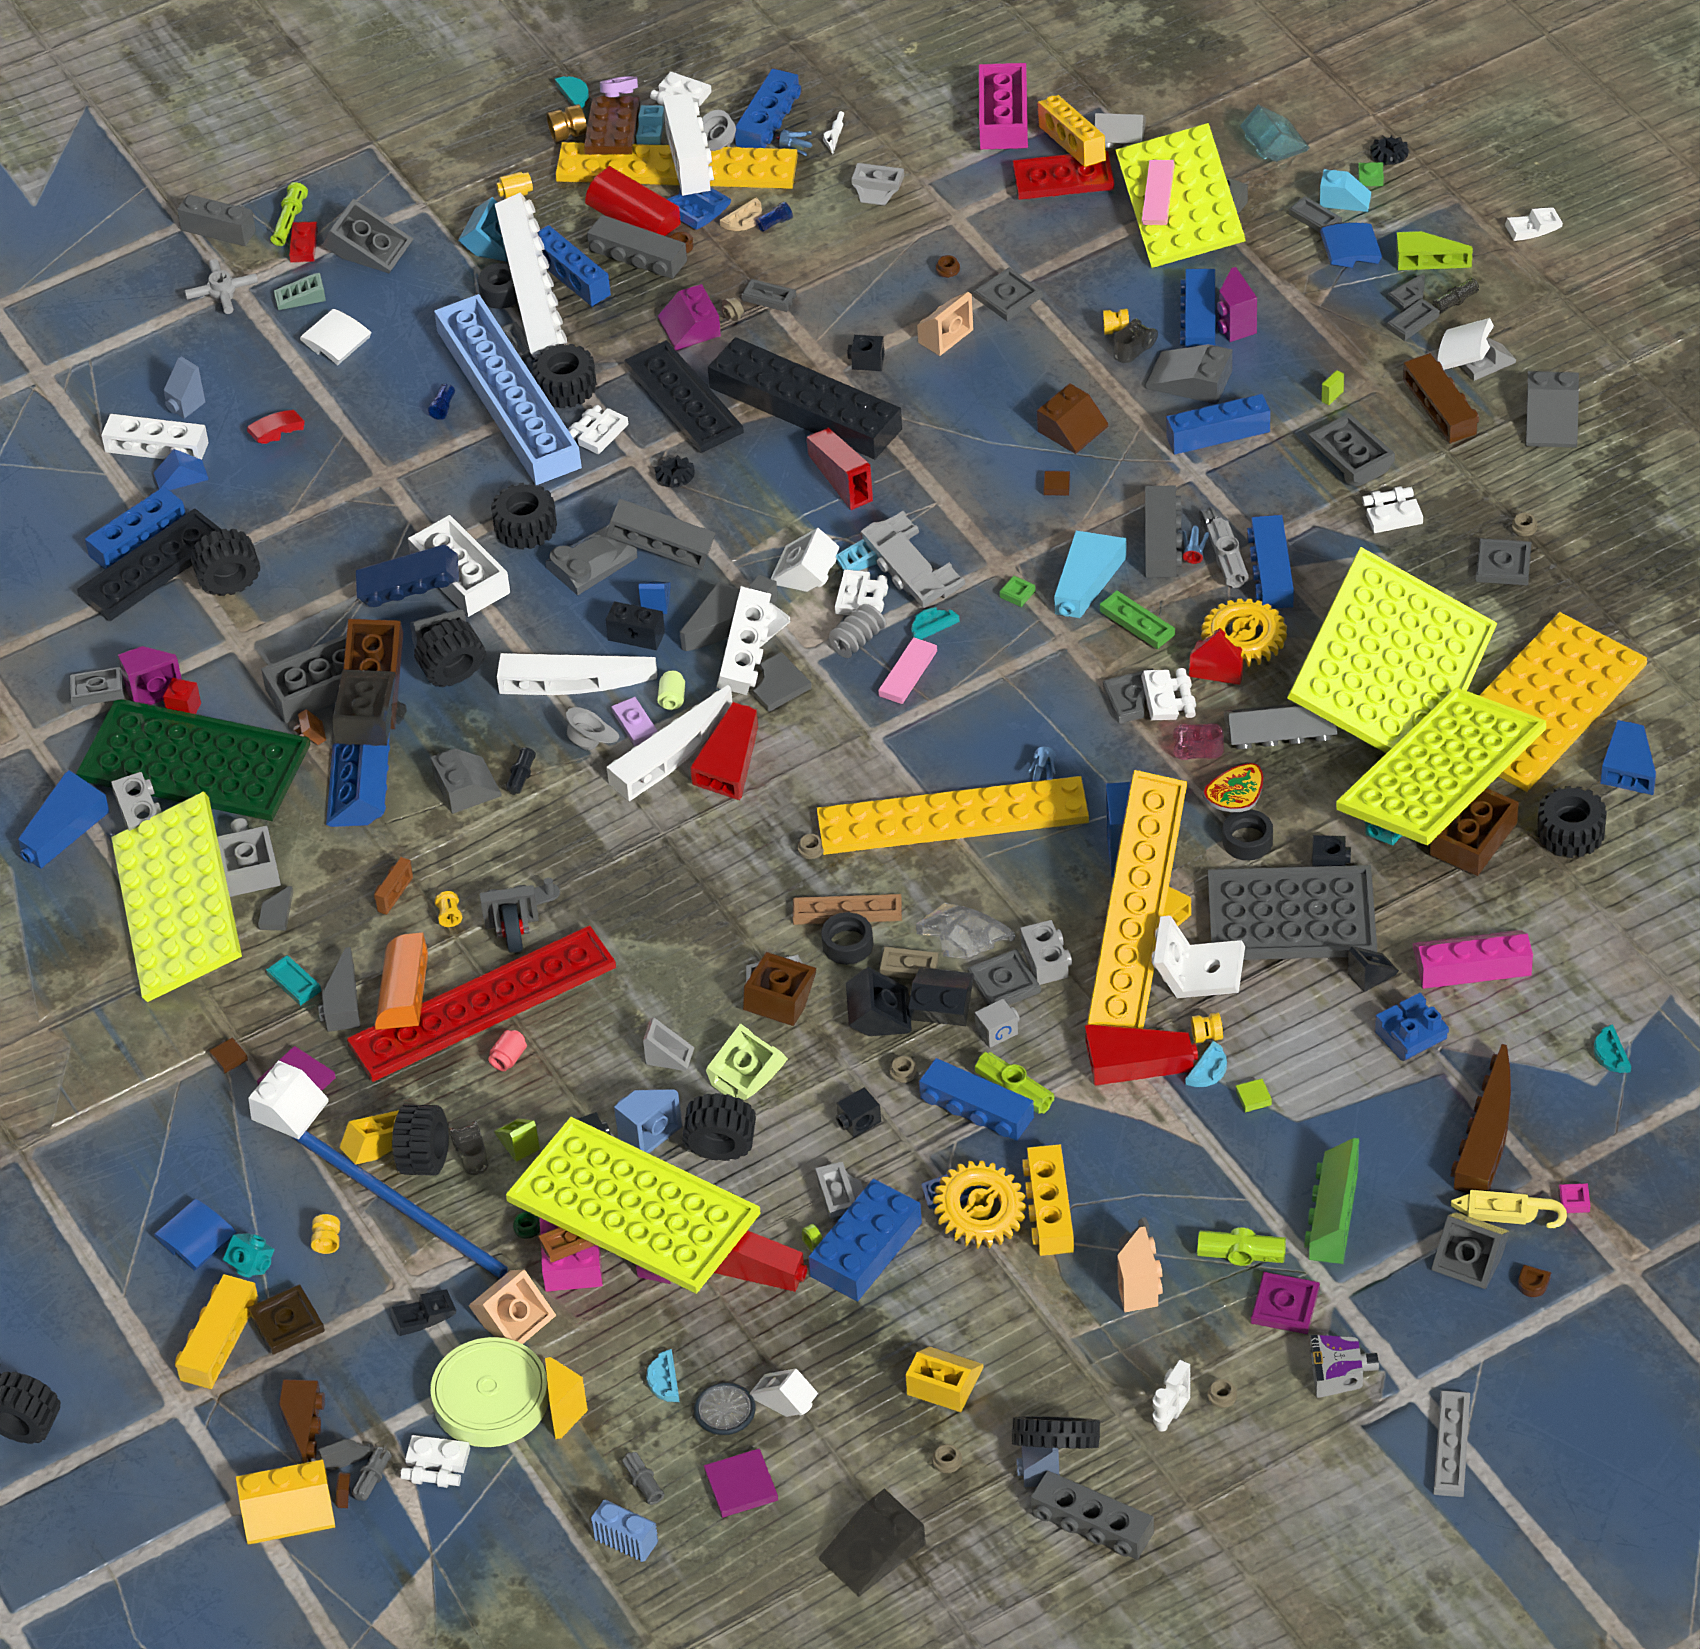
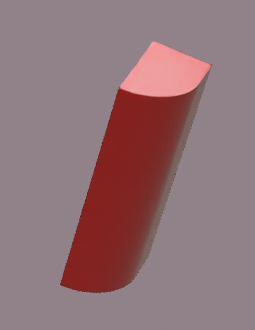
(631, 202)

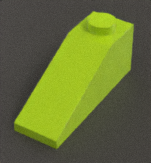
(1428, 251)

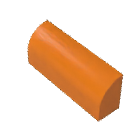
(402, 982)

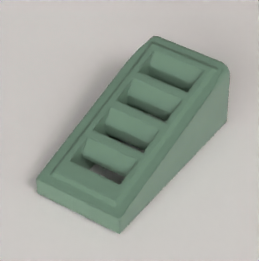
(308, 291)

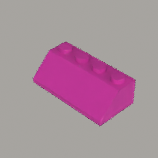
(1473, 959)

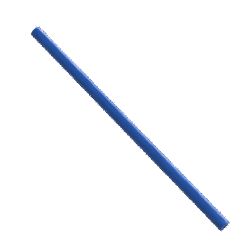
(403, 1204)

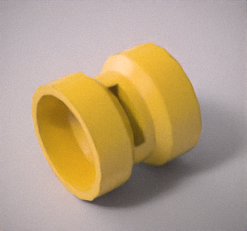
(1115, 320)
(1213, 1028)
(326, 1229)

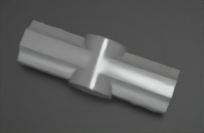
(1227, 552)

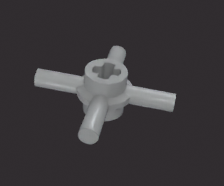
(221, 286)

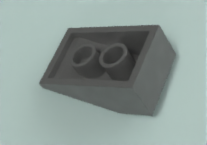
(367, 238)
(1193, 372)
(1552, 409)

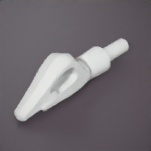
(833, 134)

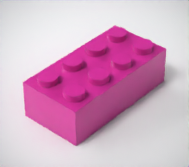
(1003, 106)
(573, 1271)

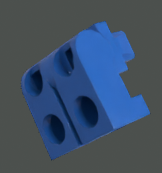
(1411, 1027)

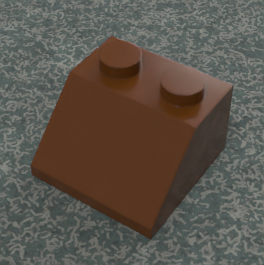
(1071, 419)
(778, 988)

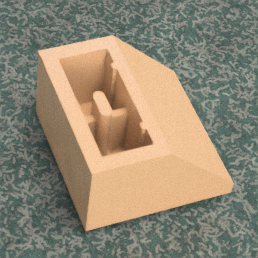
(1139, 1273)

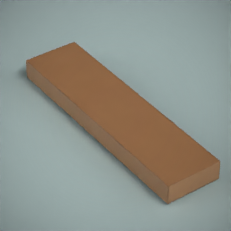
(872, 907)

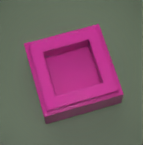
(1575, 1197)

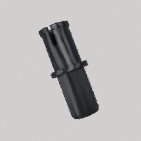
(520, 770)

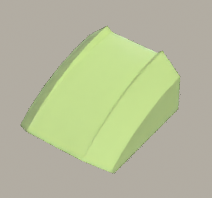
(744, 1064)

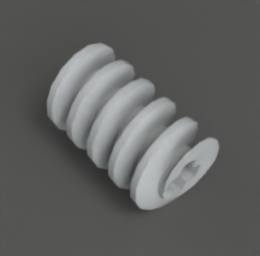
(856, 630)

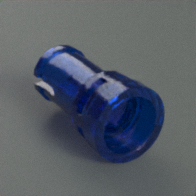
(779, 214)
(440, 405)

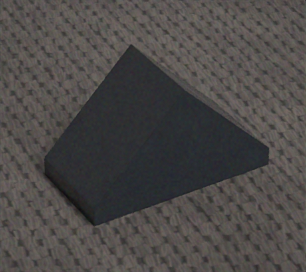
(1369, 968)

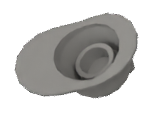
(718, 129)
(588, 729)

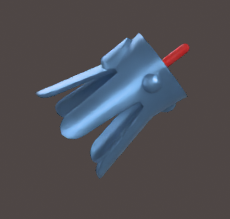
(788, 140)
(1193, 552)
(1043, 758)

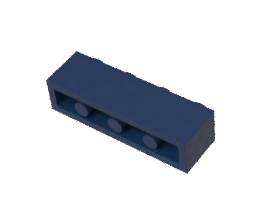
(407, 576)

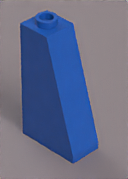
(62, 819)

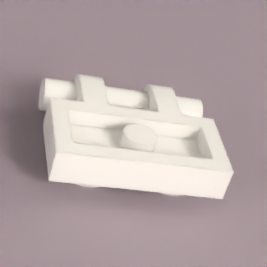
(678, 84)
(602, 428)
(1393, 515)
(854, 590)
(1160, 694)
(1172, 1400)
(435, 1454)

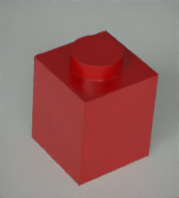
(182, 696)

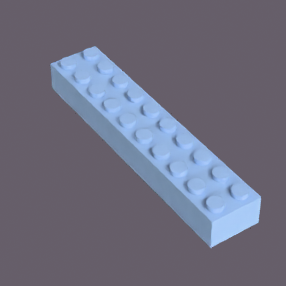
(508, 389)

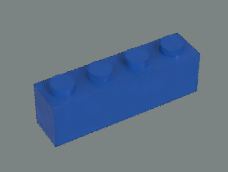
(1198, 308)
(1218, 424)
(1271, 561)
(976, 1099)

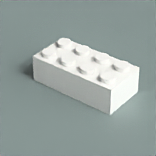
(688, 143)
(480, 575)

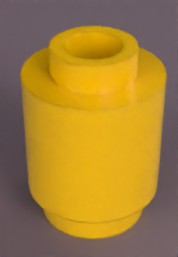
(514, 184)

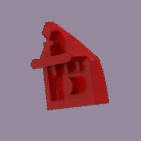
(1216, 659)

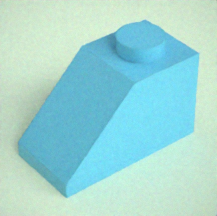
(1343, 191)

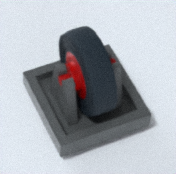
(510, 913)

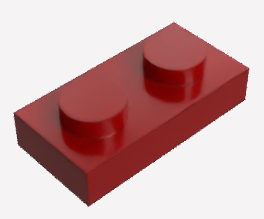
(303, 242)

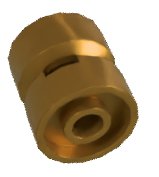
(566, 123)

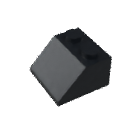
(941, 996)
(877, 1004)

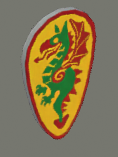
(1235, 789)

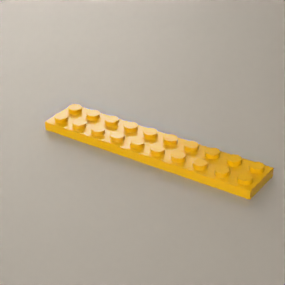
(655, 166)
(952, 815)
(1137, 901)

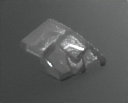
(963, 930)

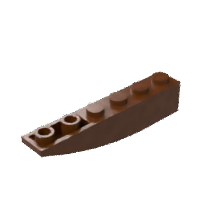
(1486, 1131)

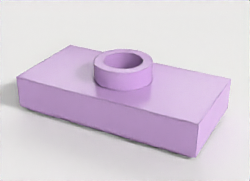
(634, 720)

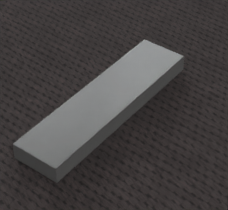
(1452, 1443)

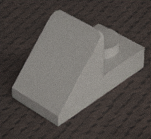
(1494, 360)

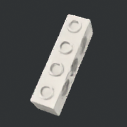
(153, 437)
(749, 604)

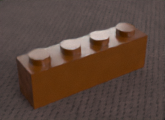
(1440, 398)

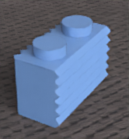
(624, 1530)

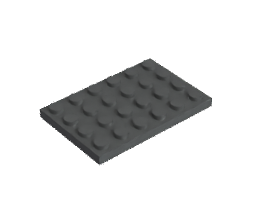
(1293, 910)

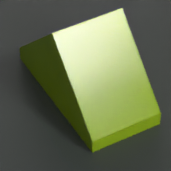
(519, 1138)

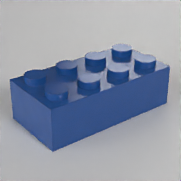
(865, 1239)

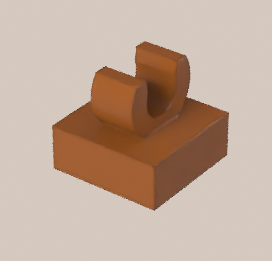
(310, 727)

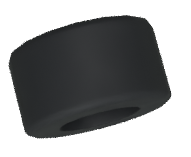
(497, 286)

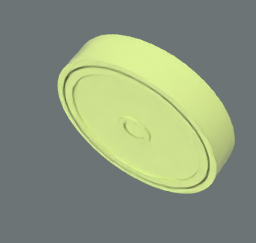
(489, 1392)

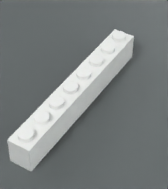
(530, 274)

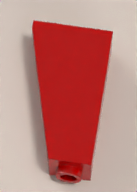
(841, 467)
(727, 754)
(1136, 1054)
(764, 1263)

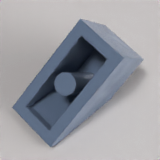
(184, 389)
(1036, 1463)

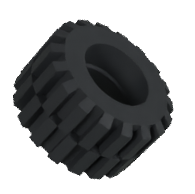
(565, 374)
(524, 516)
(225, 562)
(449, 653)
(1568, 837)
(719, 1127)
(420, 1139)
(26, 1408)

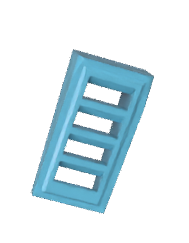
(859, 548)

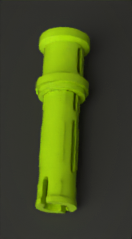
(291, 207)

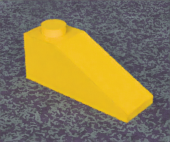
(368, 1137)

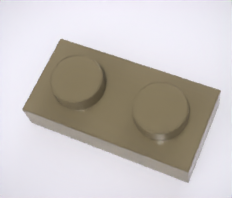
(906, 962)

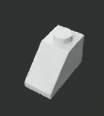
(785, 1392)

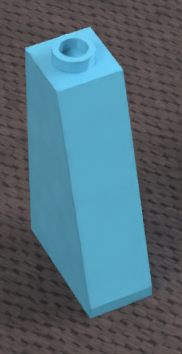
(1087, 570)

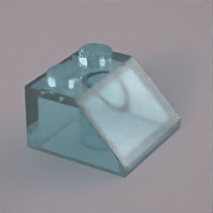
(1272, 135)

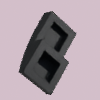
(429, 1311)

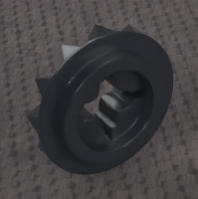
(1382, 154)
(681, 477)

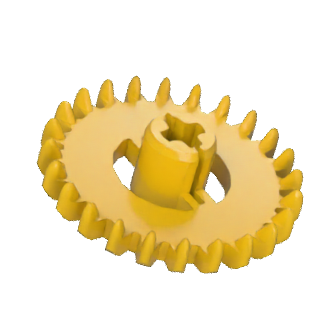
(1247, 618)
(972, 1220)

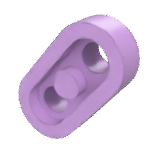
(617, 85)

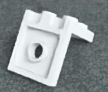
(1188, 966)

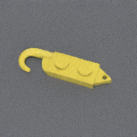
(1507, 1207)

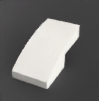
(1537, 224)

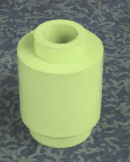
(671, 690)

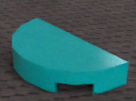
(573, 89)
(932, 621)
(1610, 1051)

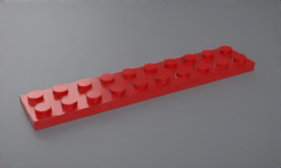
(484, 1002)

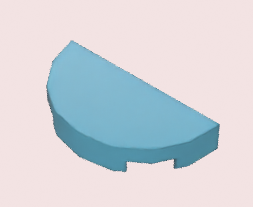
(1209, 1068)
(662, 1377)

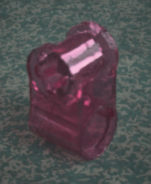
(1200, 740)

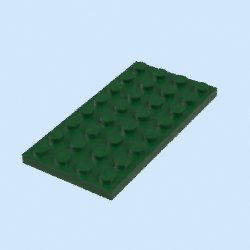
(187, 754)

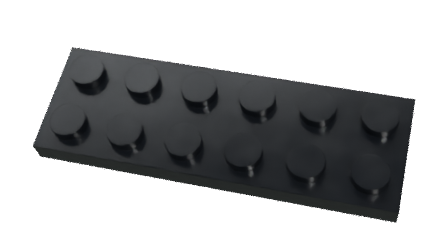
(684, 396)
(146, 566)

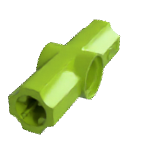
(1015, 1079)
(1241, 1246)

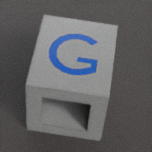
(996, 1022)

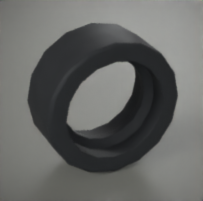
(1248, 850)
(847, 922)

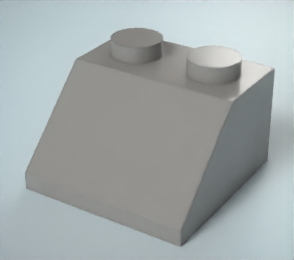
(1121, 128)

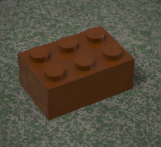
(1477, 832)

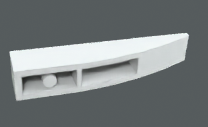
(570, 673)
(669, 747)

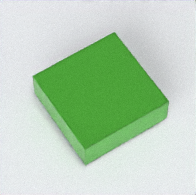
(1017, 591)

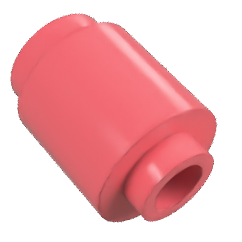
(507, 1050)

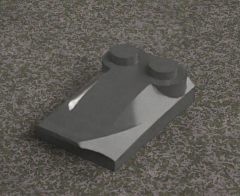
(1353, 450)
(589, 560)

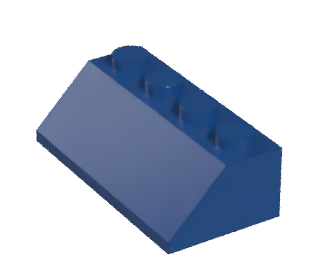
(357, 784)

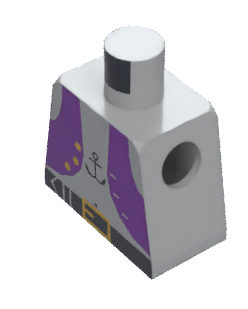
(1339, 1364)

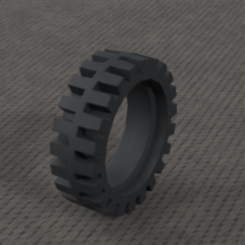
(1055, 1432)

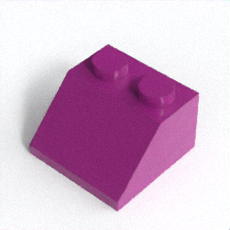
(1237, 307)
(690, 318)
(148, 673)

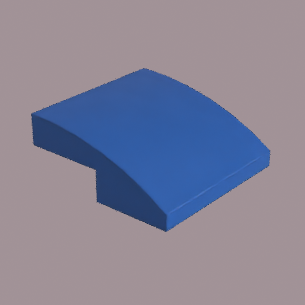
(700, 207)
(1350, 243)
(195, 1234)

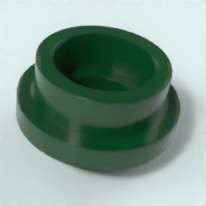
(526, 1219)

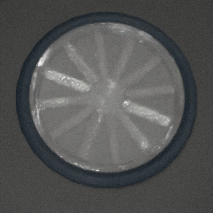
(724, 1408)

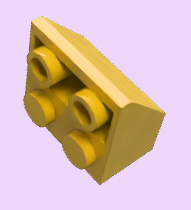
(942, 1378)

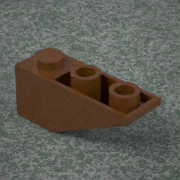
(300, 1411)

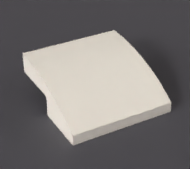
(336, 336)
(1465, 344)

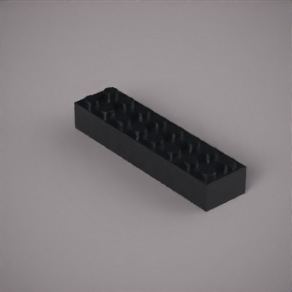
(804, 397)

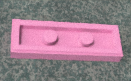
(1158, 192)
(907, 670)

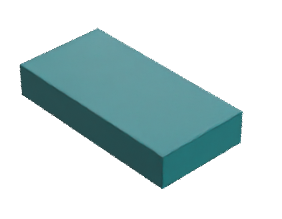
(293, 980)

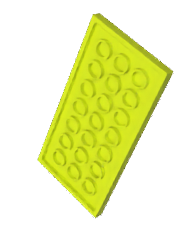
(1441, 766)
(176, 897)
(633, 1204)

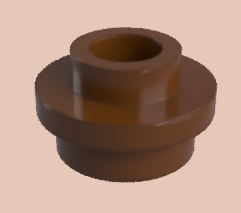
(947, 266)

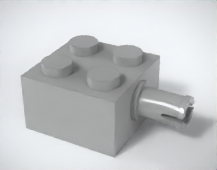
(248, 859)

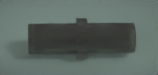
(1456, 295)

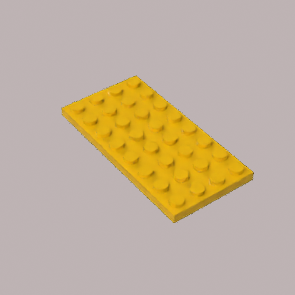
(1568, 681)

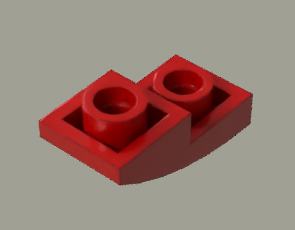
(271, 426)

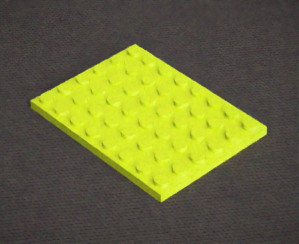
(1388, 653)

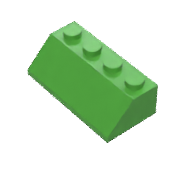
(1333, 1203)

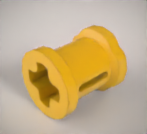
(445, 909)

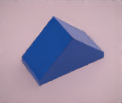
(179, 471)
(655, 595)

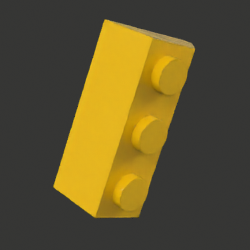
(285, 1502)

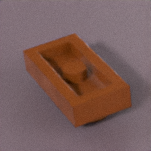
(393, 886)
(562, 1243)

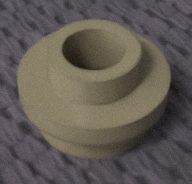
(732, 309)
(1524, 524)
(810, 846)
(903, 1069)
(1222, 1387)
(947, 1452)

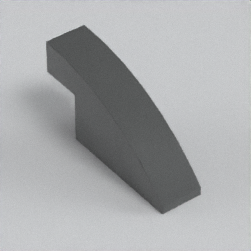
(715, 615)

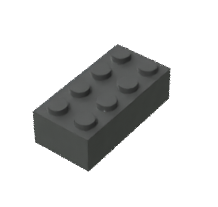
(306, 679)

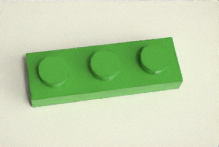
(1137, 619)

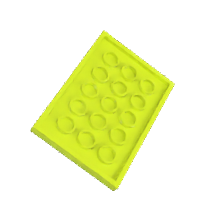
(1201, 203)

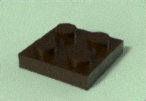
(286, 1319)

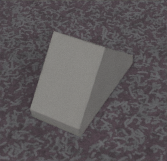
(665, 1047)

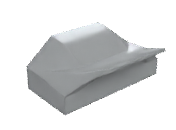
(876, 183)
(837, 1188)

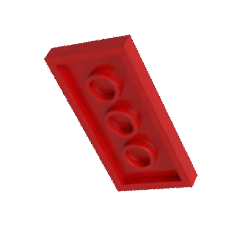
(1060, 176)

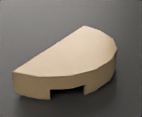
(743, 217)

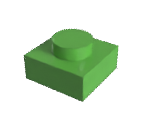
(1371, 174)

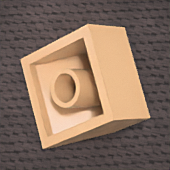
(947, 324)
(513, 1307)

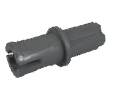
(371, 1474)
(643, 1478)

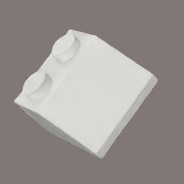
(806, 562)
(286, 1100)

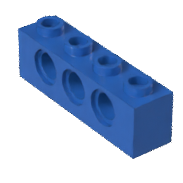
(767, 109)
(574, 267)
(134, 527)

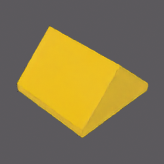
(565, 1396)

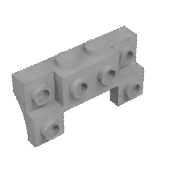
(906, 564)

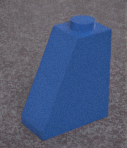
(1629, 760)

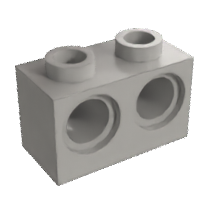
(133, 805)
(1045, 952)

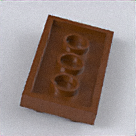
(612, 125)

